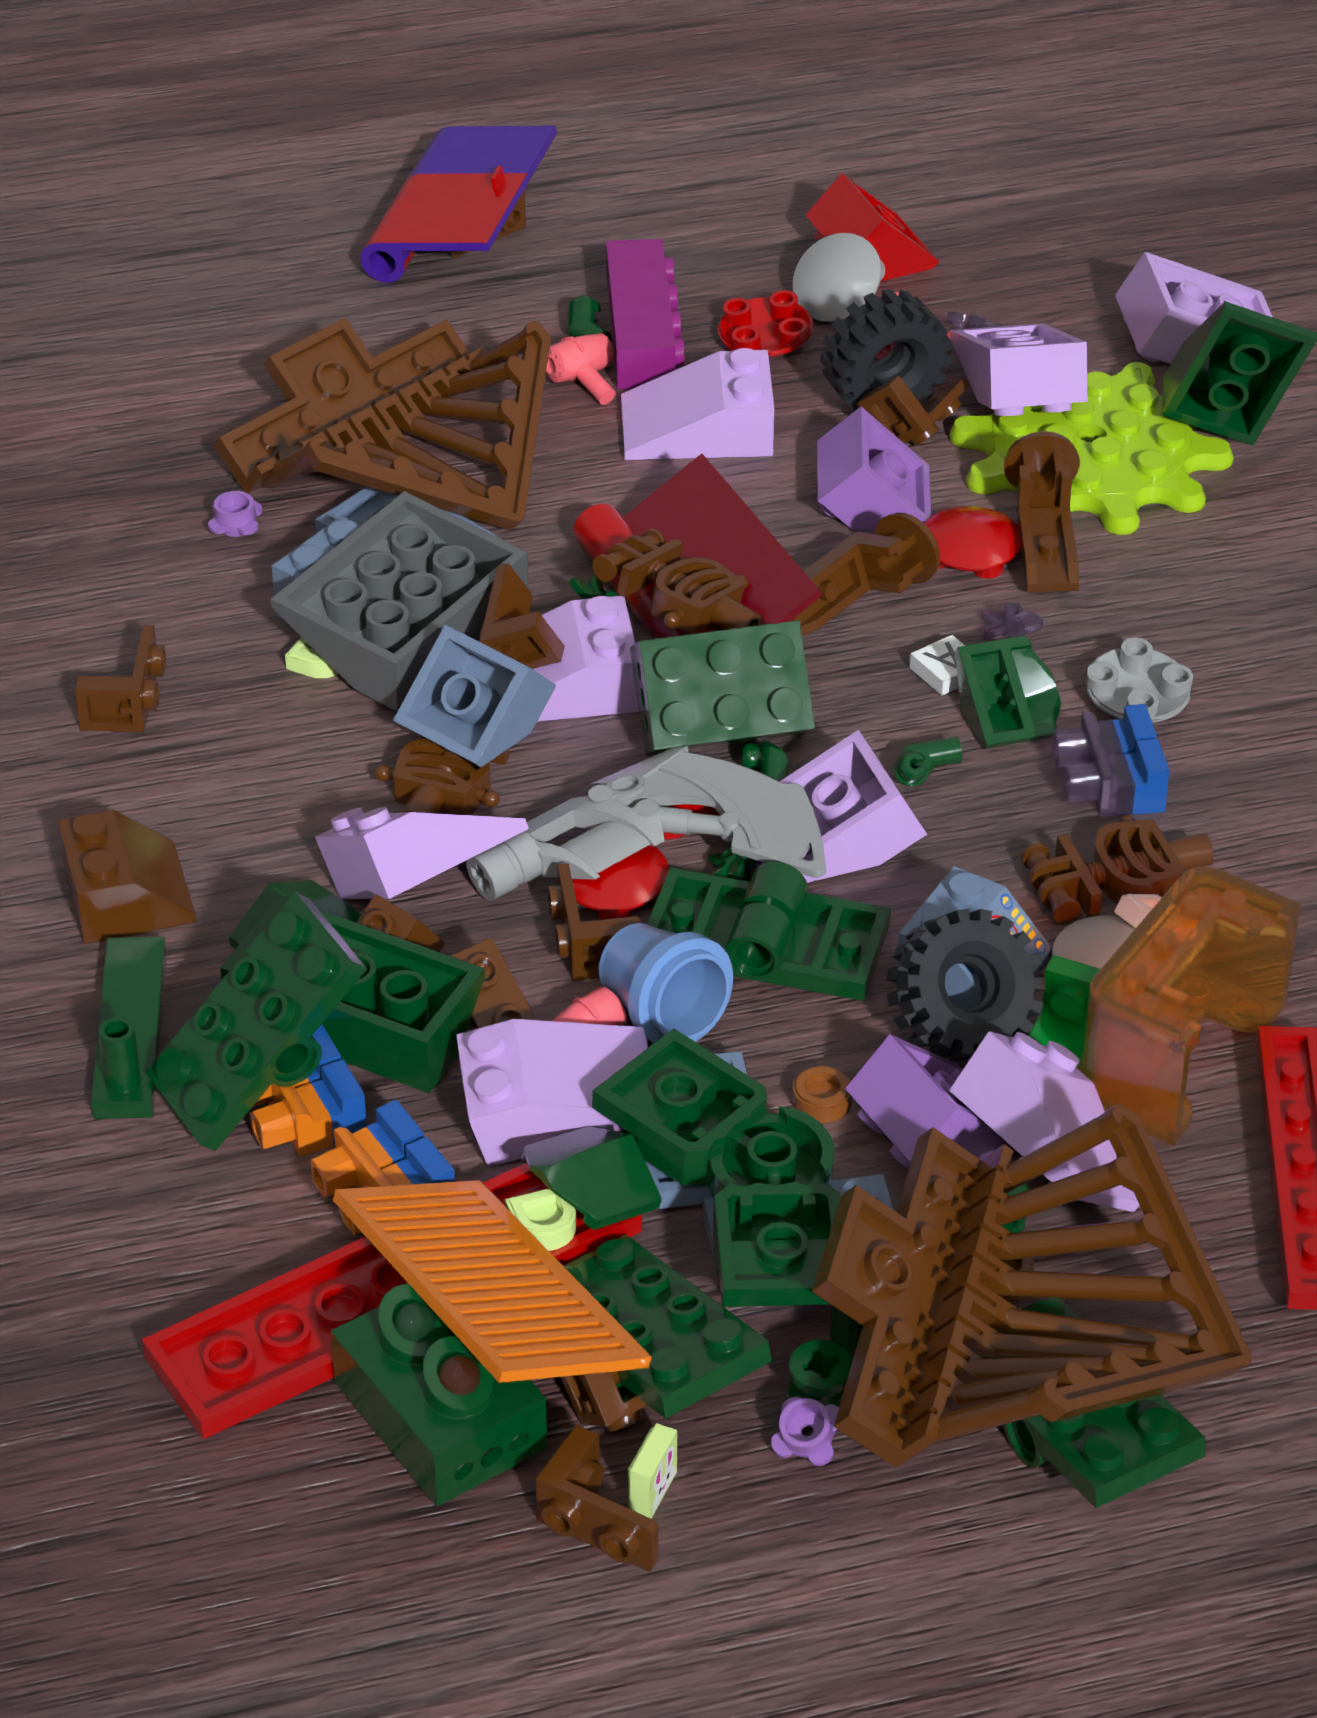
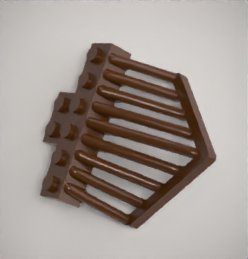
(351, 407)
(934, 1280)

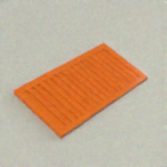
(491, 1281)

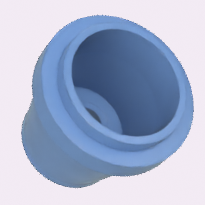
(668, 979)

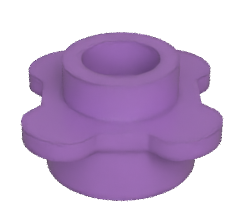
(235, 514)
(796, 1415)

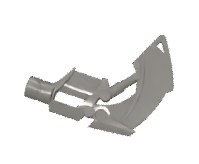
(627, 814)

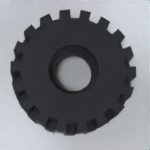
(868, 329)
(997, 960)

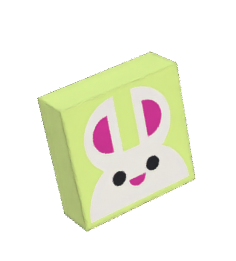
(652, 1470)

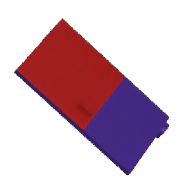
(456, 194)

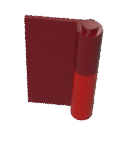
(713, 525)

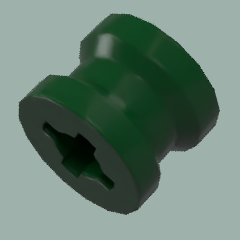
(818, 1360)

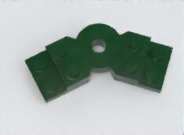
(763, 1169)

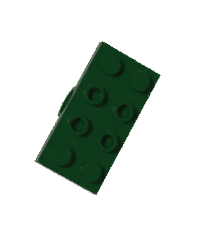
(778, 928)
(257, 1023)
(686, 1332)
(1108, 1448)

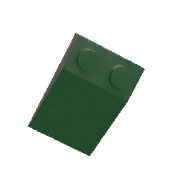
(1234, 371)

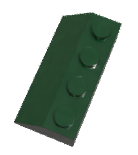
(401, 1010)

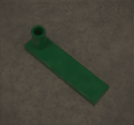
(129, 1027)

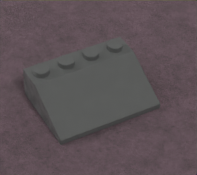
(390, 591)

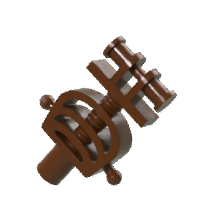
(686, 592)
(438, 780)
(1152, 869)

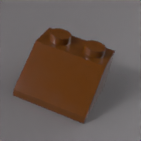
(122, 876)

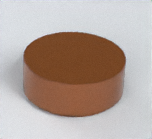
(822, 1093)

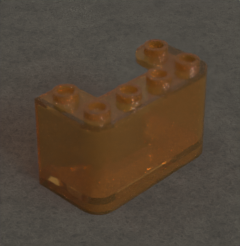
(1200, 953)

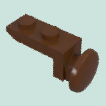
(1043, 472)
(887, 561)

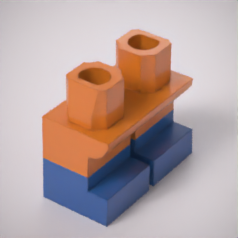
(313, 1107)
(380, 1155)

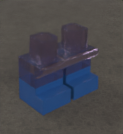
(1114, 763)

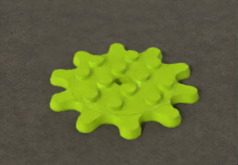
(1131, 464)

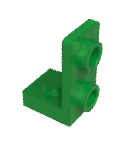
(1065, 1005)

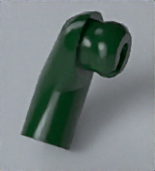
(582, 317)
(922, 757)
(766, 759)

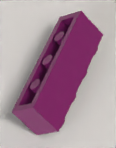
(642, 311)

